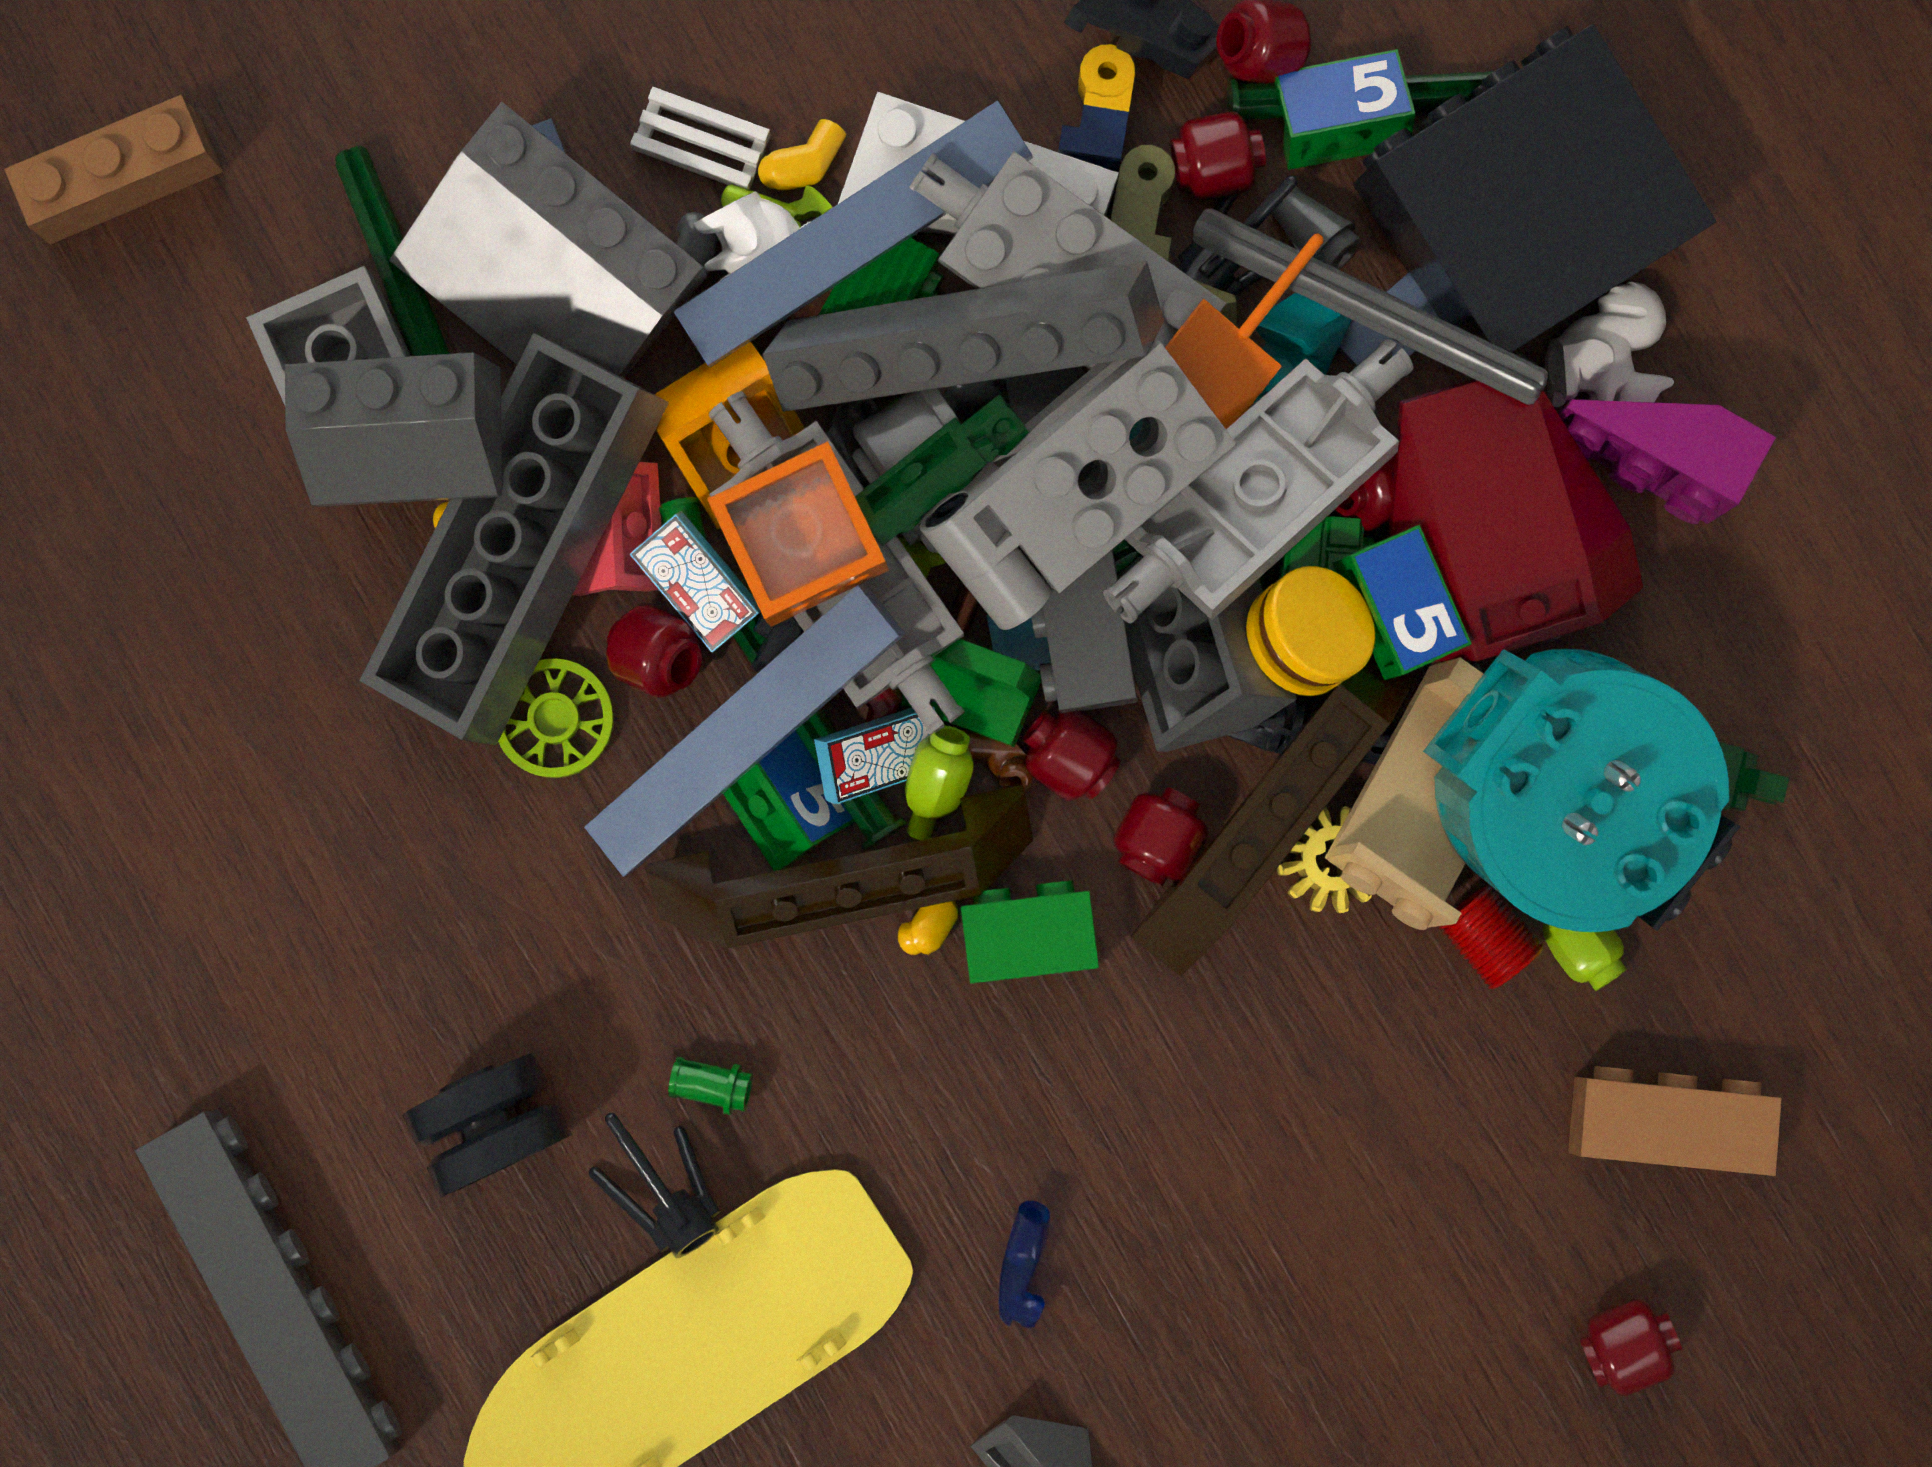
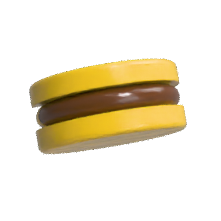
(1310, 630)

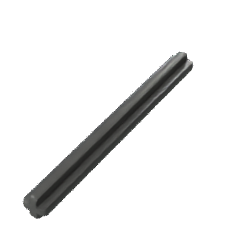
(1373, 308)

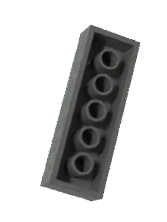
(511, 562)

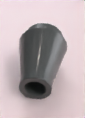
(1304, 217)

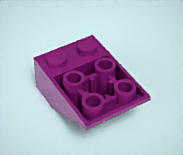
(1684, 453)

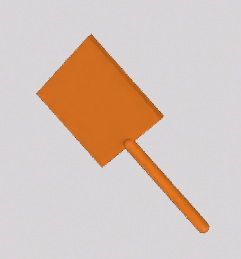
(1222, 358)

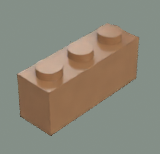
(113, 170)
(1675, 1122)

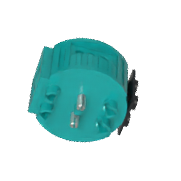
(1582, 790)

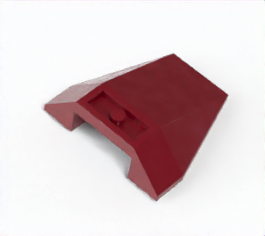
(1510, 517)

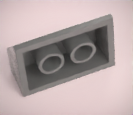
(396, 428)
(1198, 670)

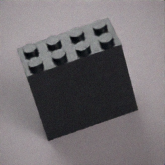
(1532, 192)

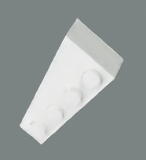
(903, 128)

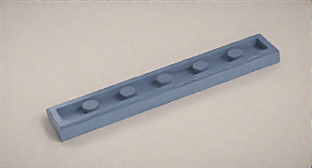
(842, 239)
(745, 729)

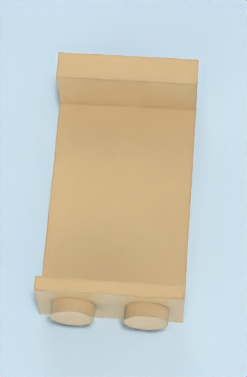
(1394, 831)

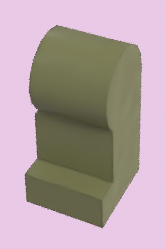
(1140, 192)

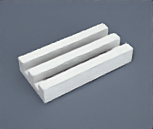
(651, 120)

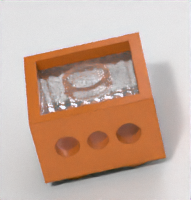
(798, 534)

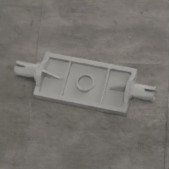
(1039, 229)
(1291, 467)
(900, 590)

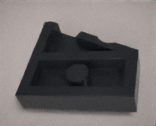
(1166, 31)

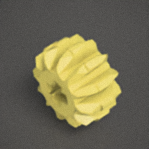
(1311, 876)

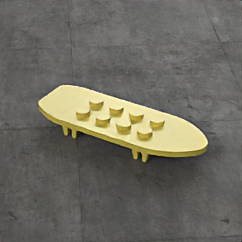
(702, 1335)

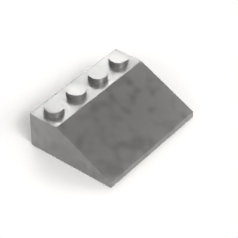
(544, 248)

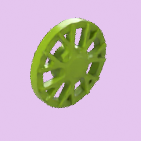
(557, 719)

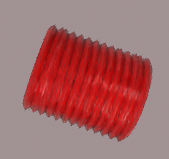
(1492, 937)

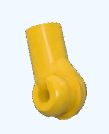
(804, 163)
(928, 928)

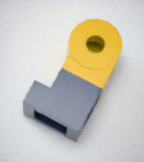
(1106, 91)

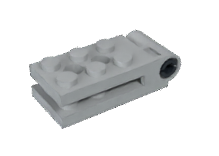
(1028, 518)

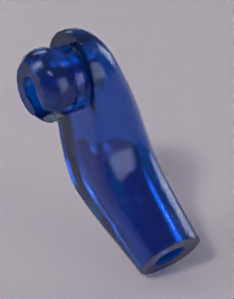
(1020, 1264)

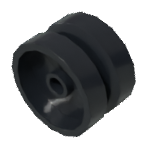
(486, 1123)

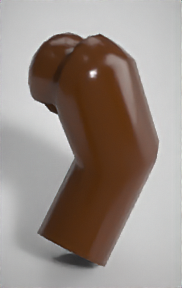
(1003, 760)

